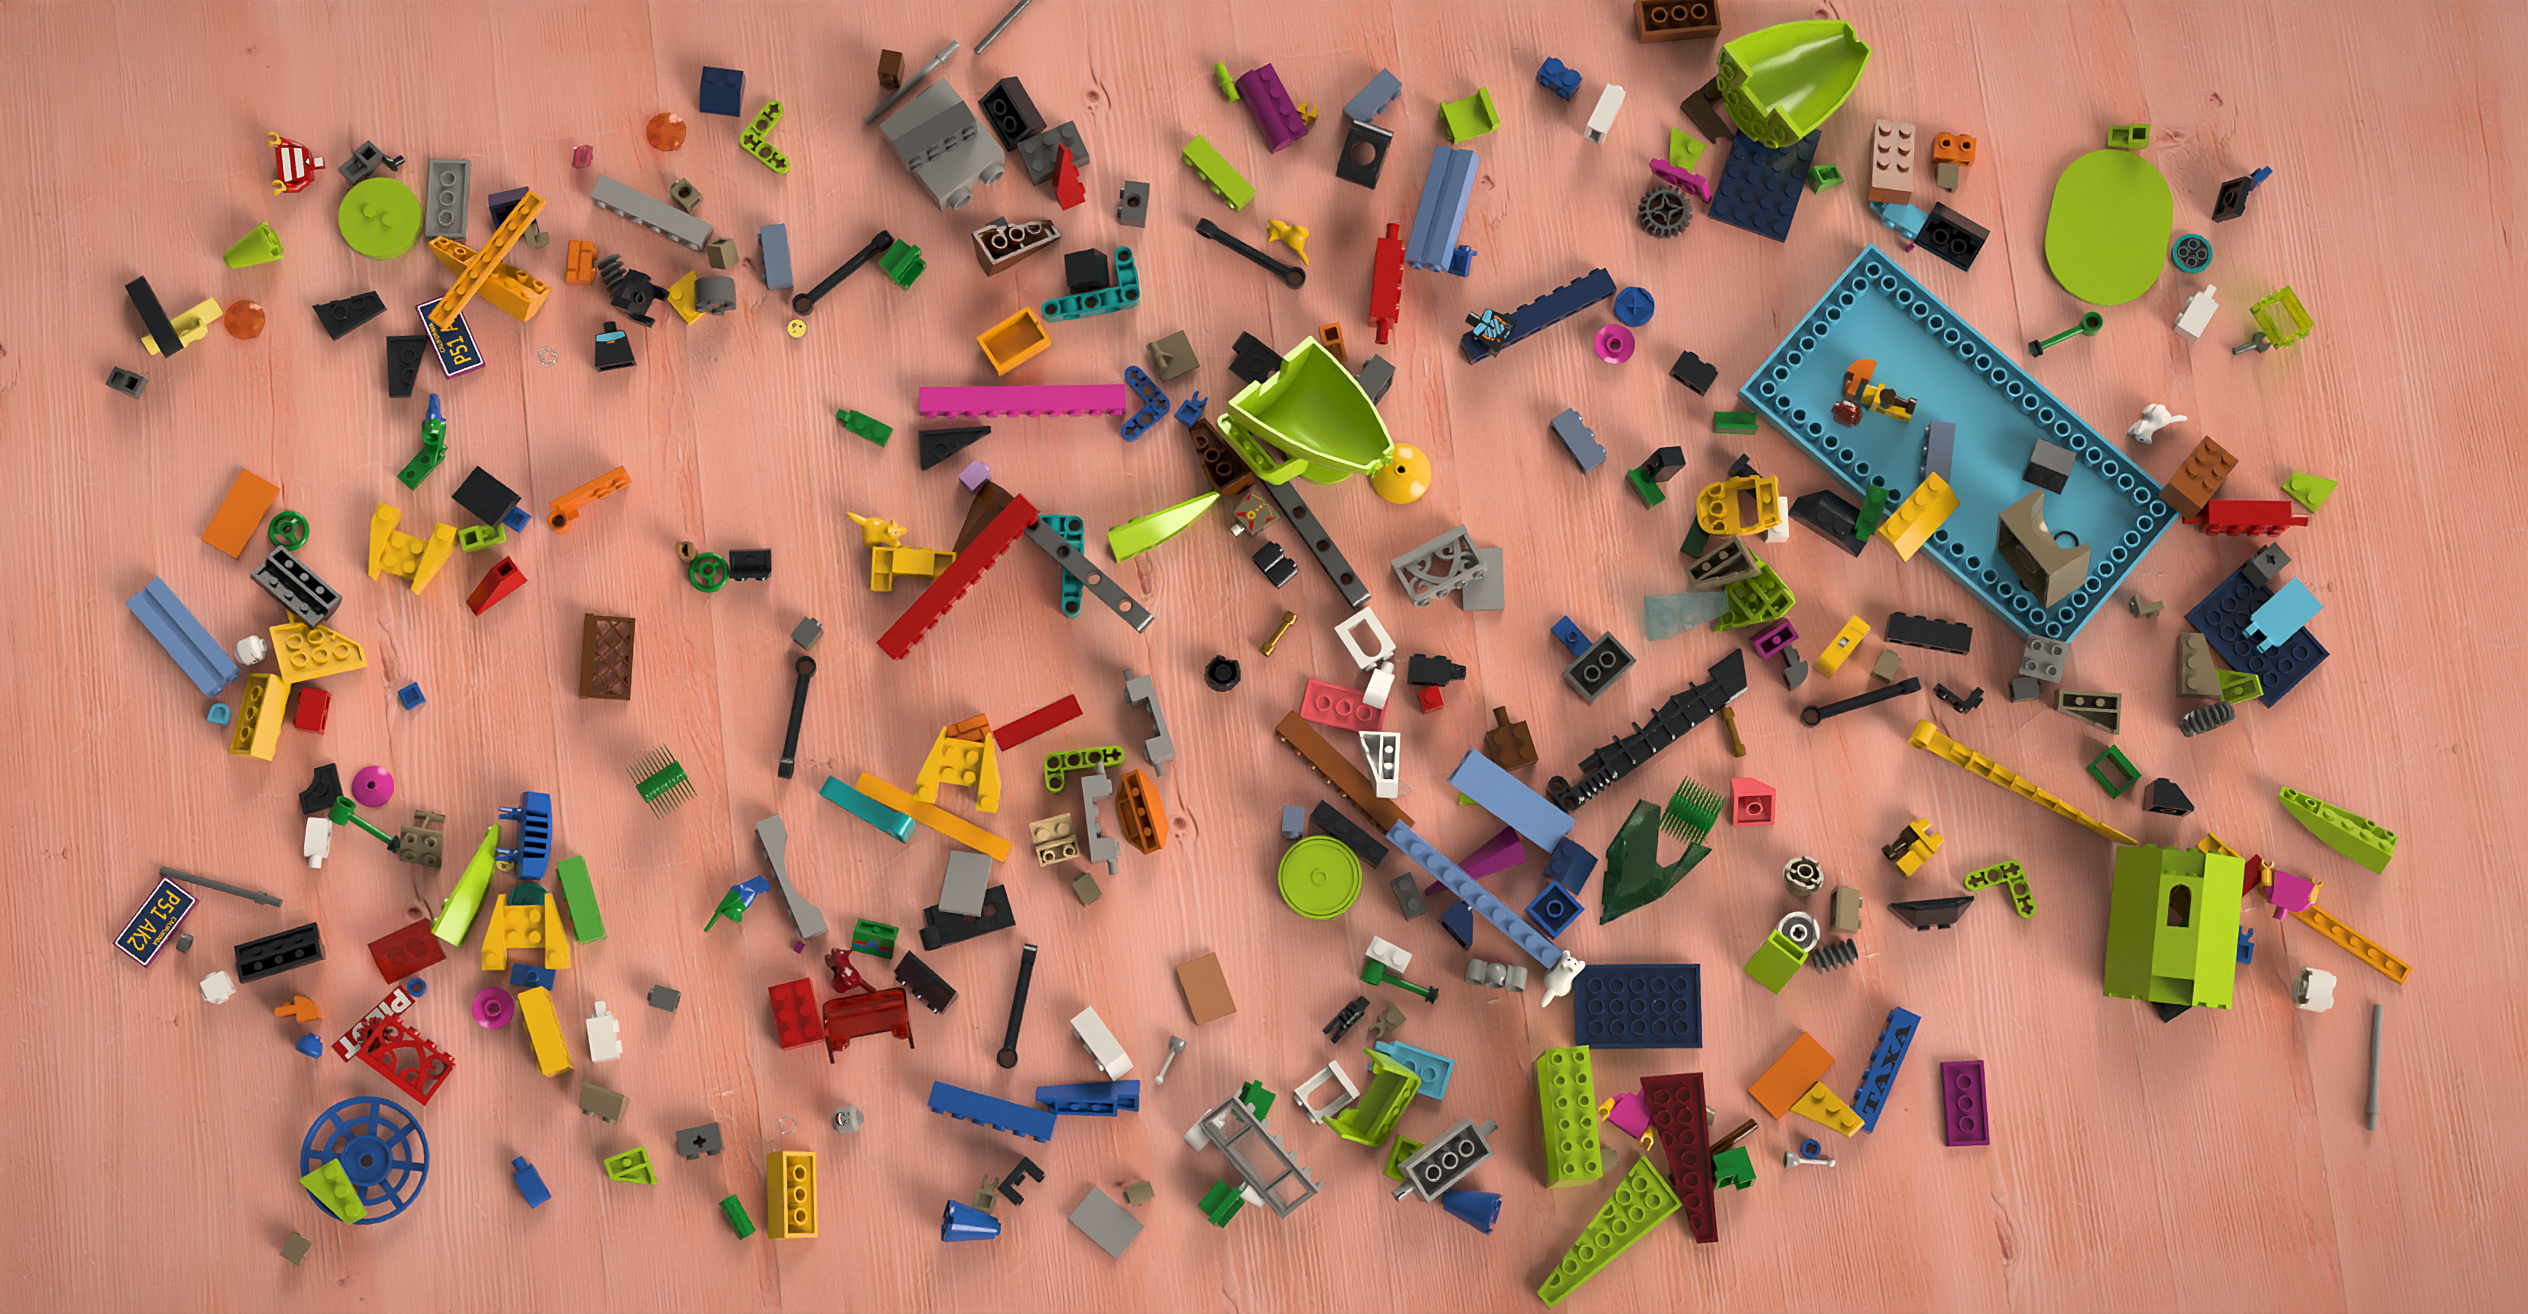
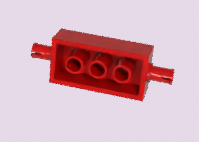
(1385, 283)
(2247, 517)

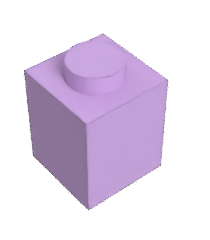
(975, 476)

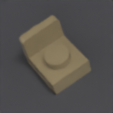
(534, 239)

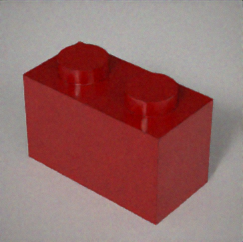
(312, 710)

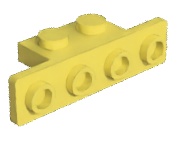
(189, 325)

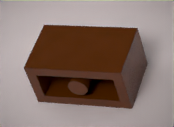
(891, 69)

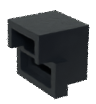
(1086, 271)

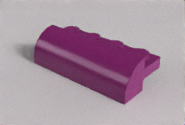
(1270, 107)

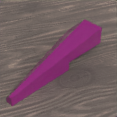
(1494, 856)

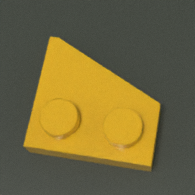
(683, 298)

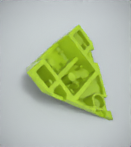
(1756, 599)

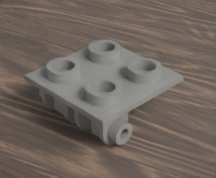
(2044, 658)

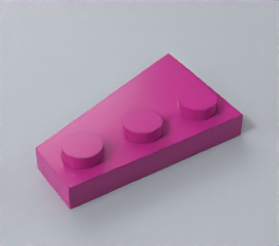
(1673, 175)

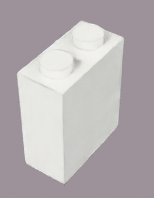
(1604, 114)

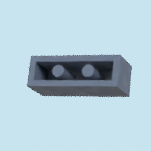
(1373, 98)
(775, 257)
(1578, 440)
(1938, 450)

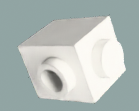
(217, 987)

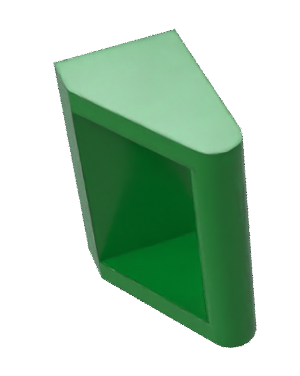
(2123, 766)

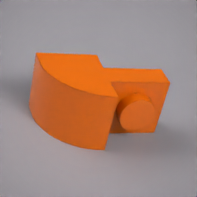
(1332, 341)
(1858, 372)
(304, 1010)

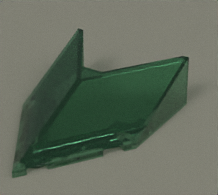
(1632, 870)

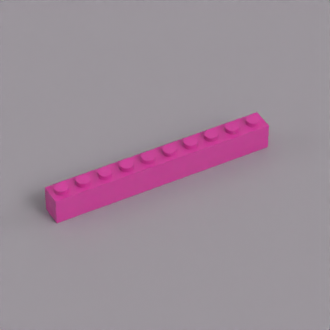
(1022, 401)

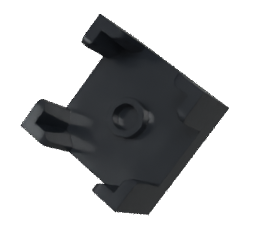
(636, 297)
(1016, 1177)

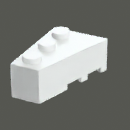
(1381, 760)
(1101, 1043)

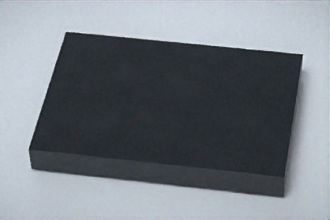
(486, 497)

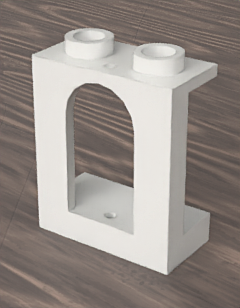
(1363, 661)
(1305, 1089)

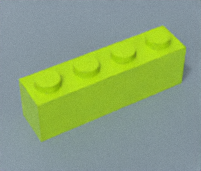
(1218, 173)

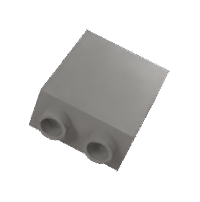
(955, 172)

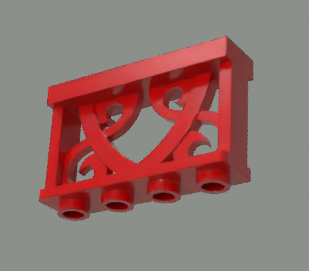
(415, 1087)

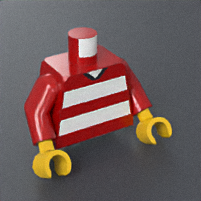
(294, 165)

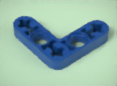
(1150, 408)

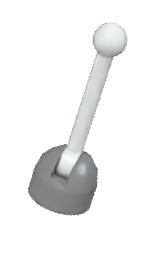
(1176, 1045)
(1792, 1160)

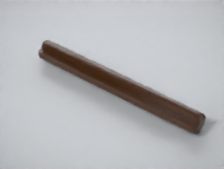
(1728, 1141)

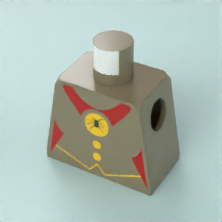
(1253, 515)

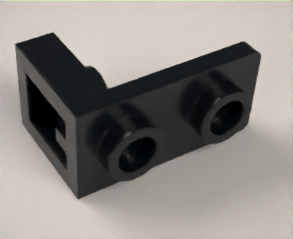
(1742, 469)

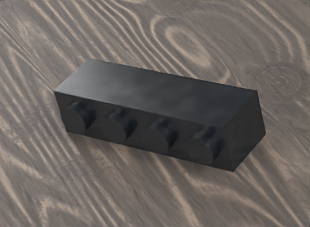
(1928, 634)
(1349, 833)

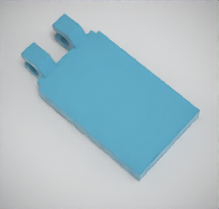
(2283, 614)
(1430, 1067)

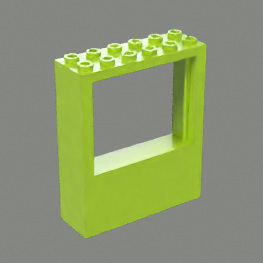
(1567, 1117)

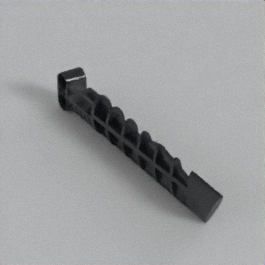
(1670, 723)

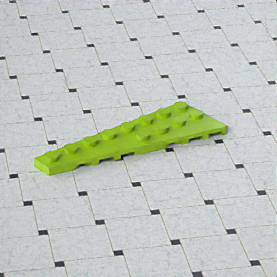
(1628, 1215)

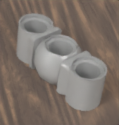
(1496, 975)

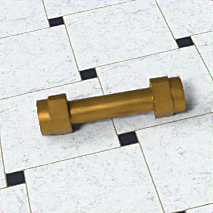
(1268, 647)
(1738, 749)

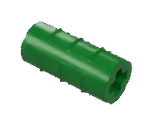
(737, 1217)

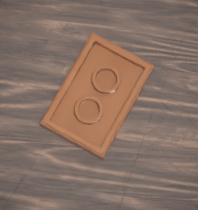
(1206, 988)

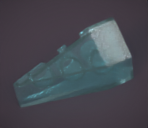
(1679, 612)

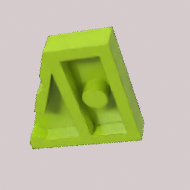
(1684, 150)
(2308, 490)
(2238, 686)
(631, 1167)

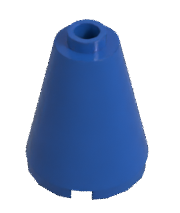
(1473, 1207)
(967, 1224)

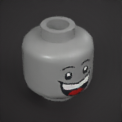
(847, 1119)

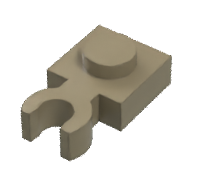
(1390, 1020)
(985, 1198)

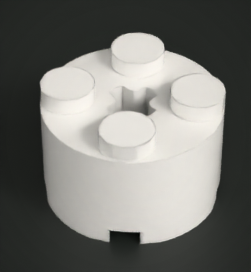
(1803, 924)
(2313, 990)

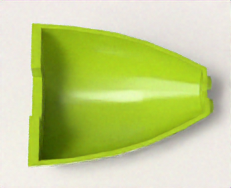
(1789, 77)
(1316, 413)

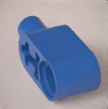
(530, 1182)

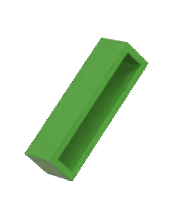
(581, 900)

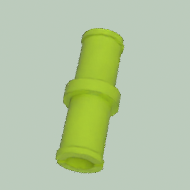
(1226, 82)

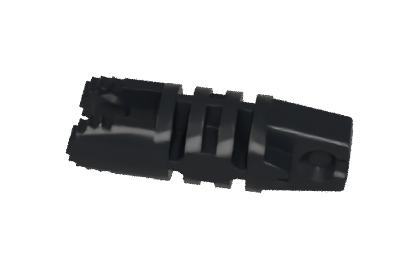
(1347, 1018)

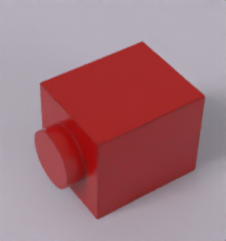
(1430, 699)

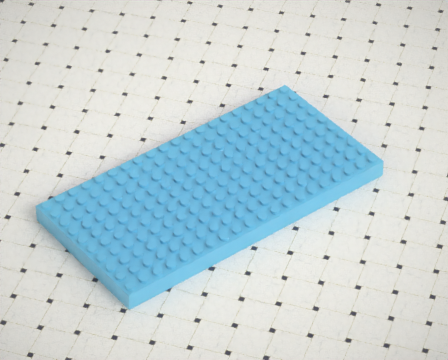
(1998, 416)

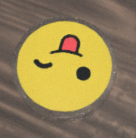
(797, 329)
(503, 866)

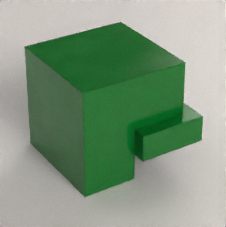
(902, 264)
(1259, 1097)
(1733, 1168)
(1221, 1204)

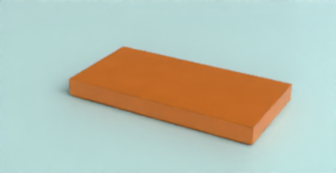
(240, 514)
(1791, 1075)

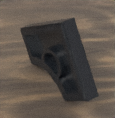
(322, 791)

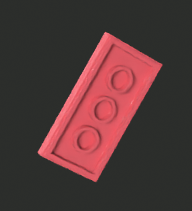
(1340, 708)

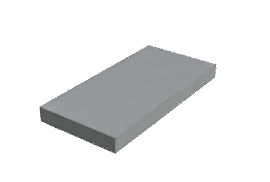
(447, 199)

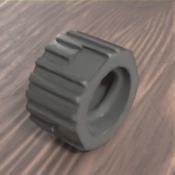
(184, 942)

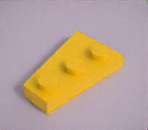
(1827, 1109)

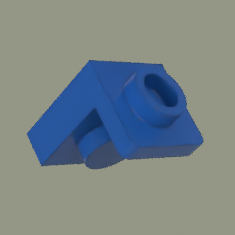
(1461, 260)

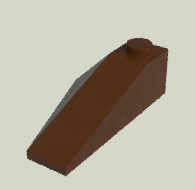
(1006, 245)
(1219, 461)
(985, 508)

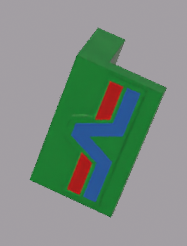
(1735, 423)
(1648, 493)
(874, 938)

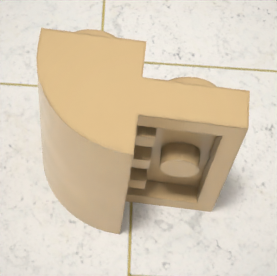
(1055, 839)

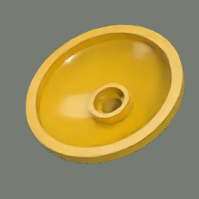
(1406, 486)

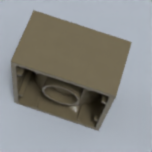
(2035, 555)

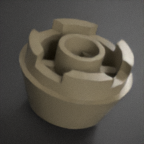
(1803, 876)

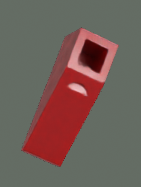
(1065, 182)
(496, 585)

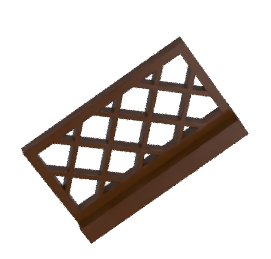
(589, 661)

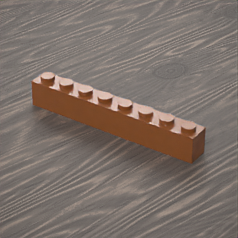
(1339, 772)

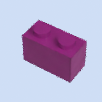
(1773, 638)

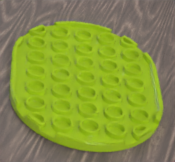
(2108, 227)

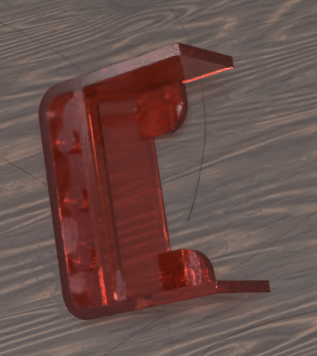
(864, 1016)

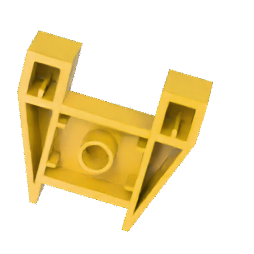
(405, 554)
(961, 764)
(526, 928)

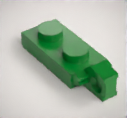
(865, 427)

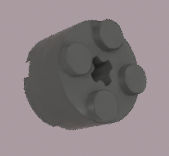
(715, 295)

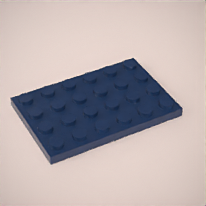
(1763, 185)
(2224, 617)
(1638, 1006)

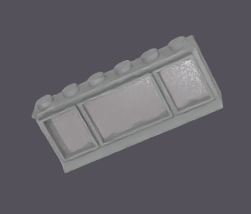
(1259, 1155)

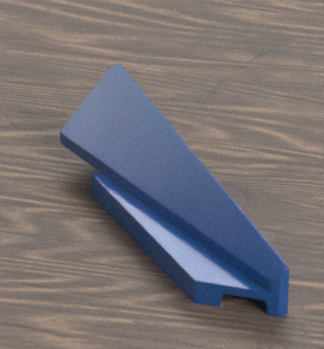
(1091, 1098)

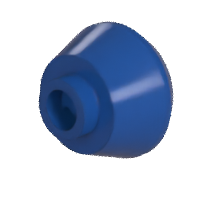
(310, 1045)

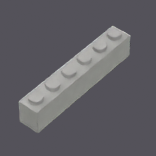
(651, 213)

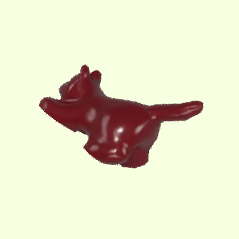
(846, 975)

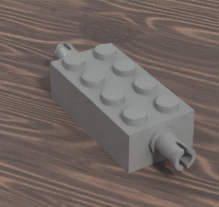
(1445, 1160)

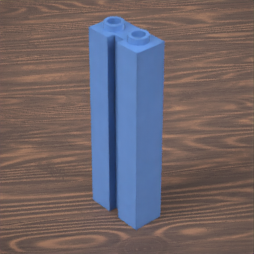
(1442, 209)
(184, 637)
(1511, 800)

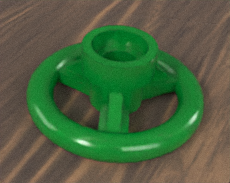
(272, 530)
(720, 561)

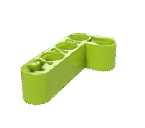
(1084, 764)

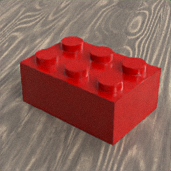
(796, 1014)

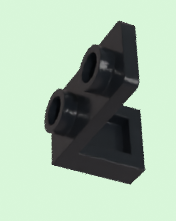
(1959, 705)

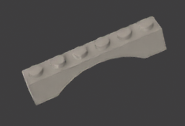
(775, 837)

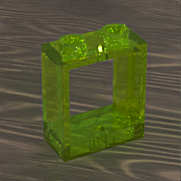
(2295, 310)

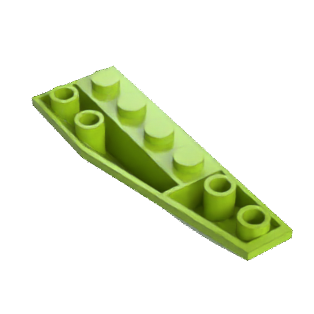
(1157, 528)
(2342, 830)
(470, 893)

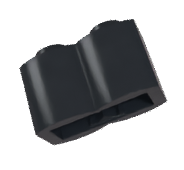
(1275, 564)

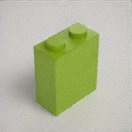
(1775, 961)

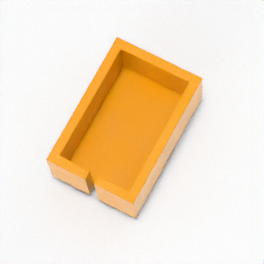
(1013, 341)

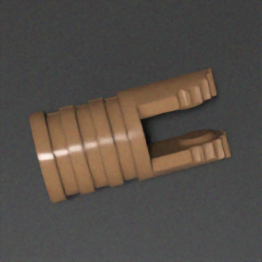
(682, 547)

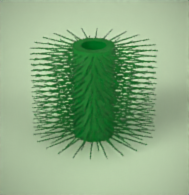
(661, 781)
(1691, 812)

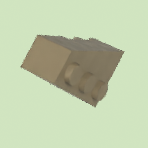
(1723, 566)
(2195, 669)
(2090, 707)

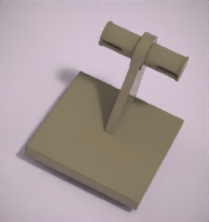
(1172, 356)
(422, 844)

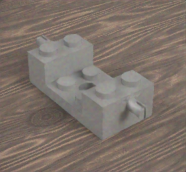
(1142, 692)
(1096, 789)

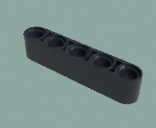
(154, 316)

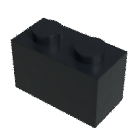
(1694, 373)
(1663, 464)

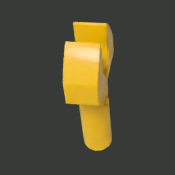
(1312, 115)

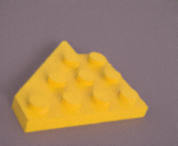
(313, 653)

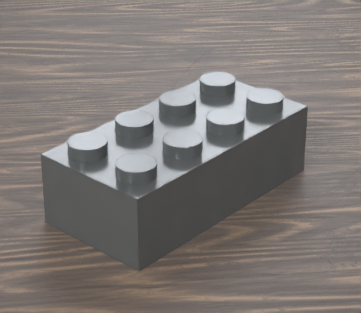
(935, 137)

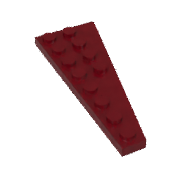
(1681, 1122)

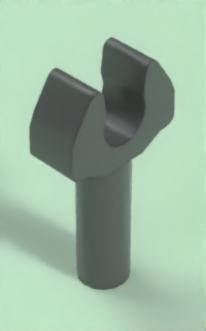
(2254, 344)

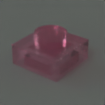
(582, 156)

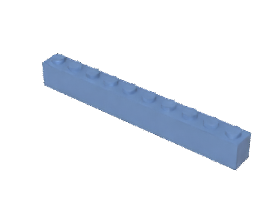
(1474, 893)

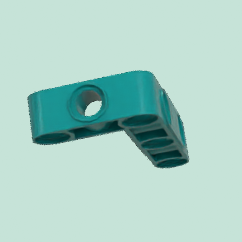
(1106, 300)
(1071, 587)

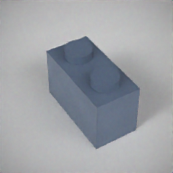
(1292, 822)

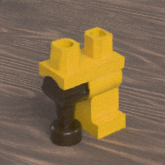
(1887, 403)
(1918, 844)

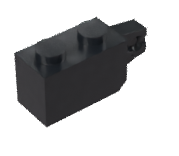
(1433, 671)

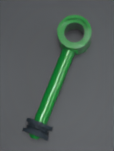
(2036, 348)
(343, 811)
(1374, 973)

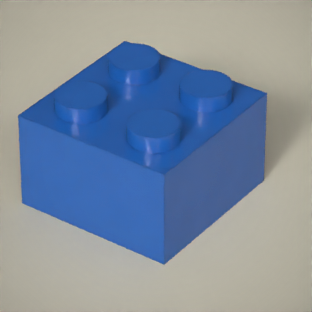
(1554, 910)

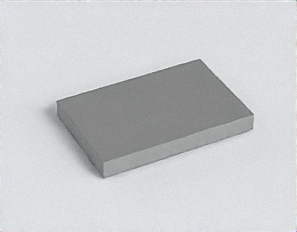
(1488, 591)
(965, 883)
(1105, 1222)

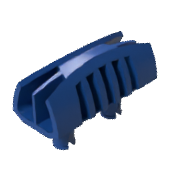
(533, 835)

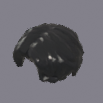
(1222, 674)

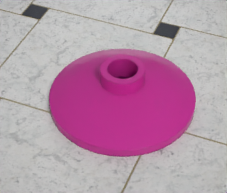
(1621, 337)
(380, 793)
(482, 1008)

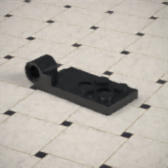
(1254, 359)
(950, 928)

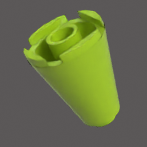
(255, 248)

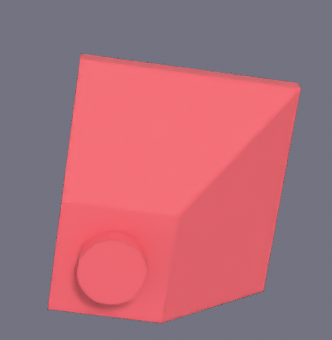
(1752, 802)

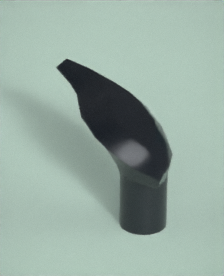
(392, 164)

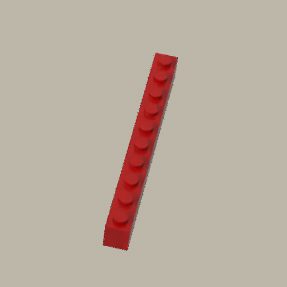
(958, 577)

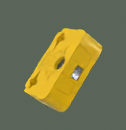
(1841, 647)

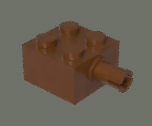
(1510, 743)

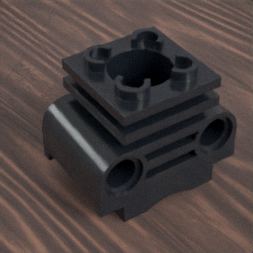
(1368, 174)

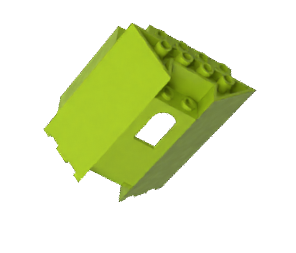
(2173, 962)

